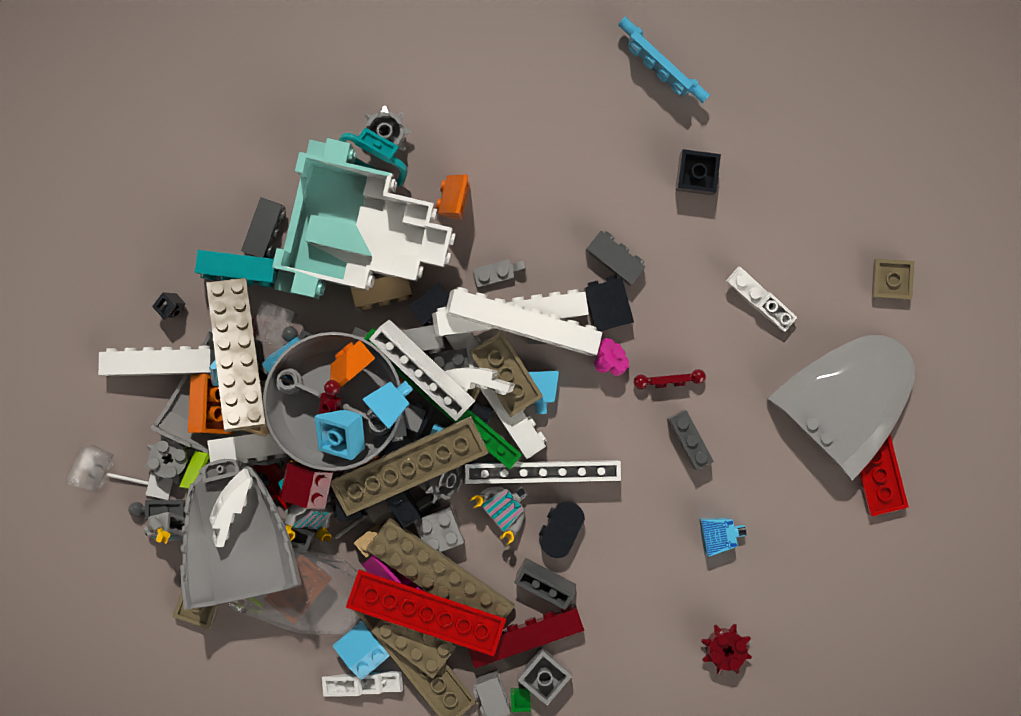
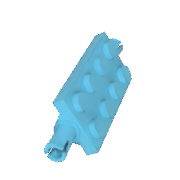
(655, 60)

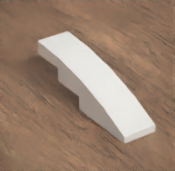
(353, 686)

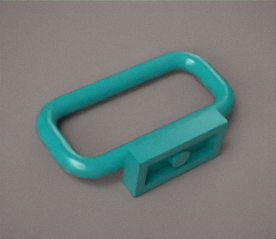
(378, 147)

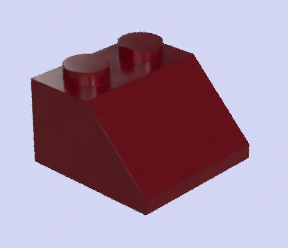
(305, 486)

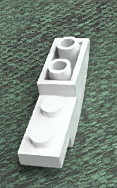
(760, 299)
(483, 377)
(228, 503)

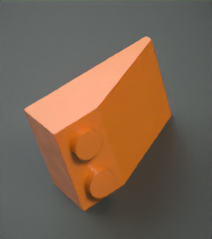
(454, 196)

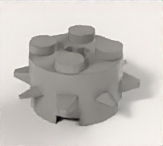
(390, 121)
(159, 463)
(444, 484)

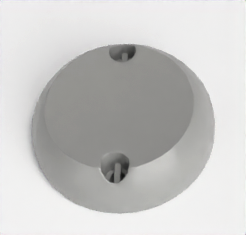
(293, 408)

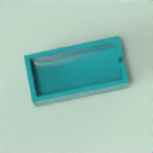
(235, 266)

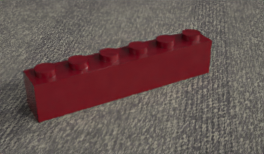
(532, 635)

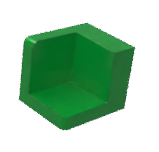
(520, 700)

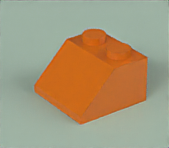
(350, 362)

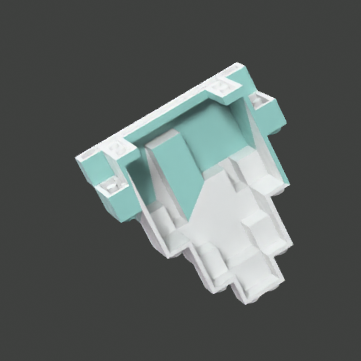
(354, 226)

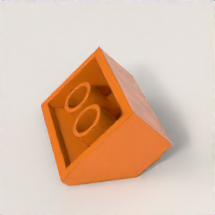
(205, 406)

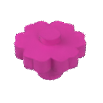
(611, 358)

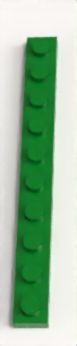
(494, 442)

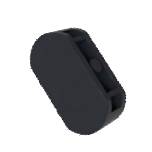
(561, 529)

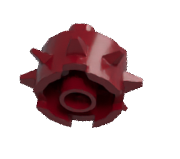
(722, 639)

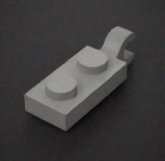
(496, 272)

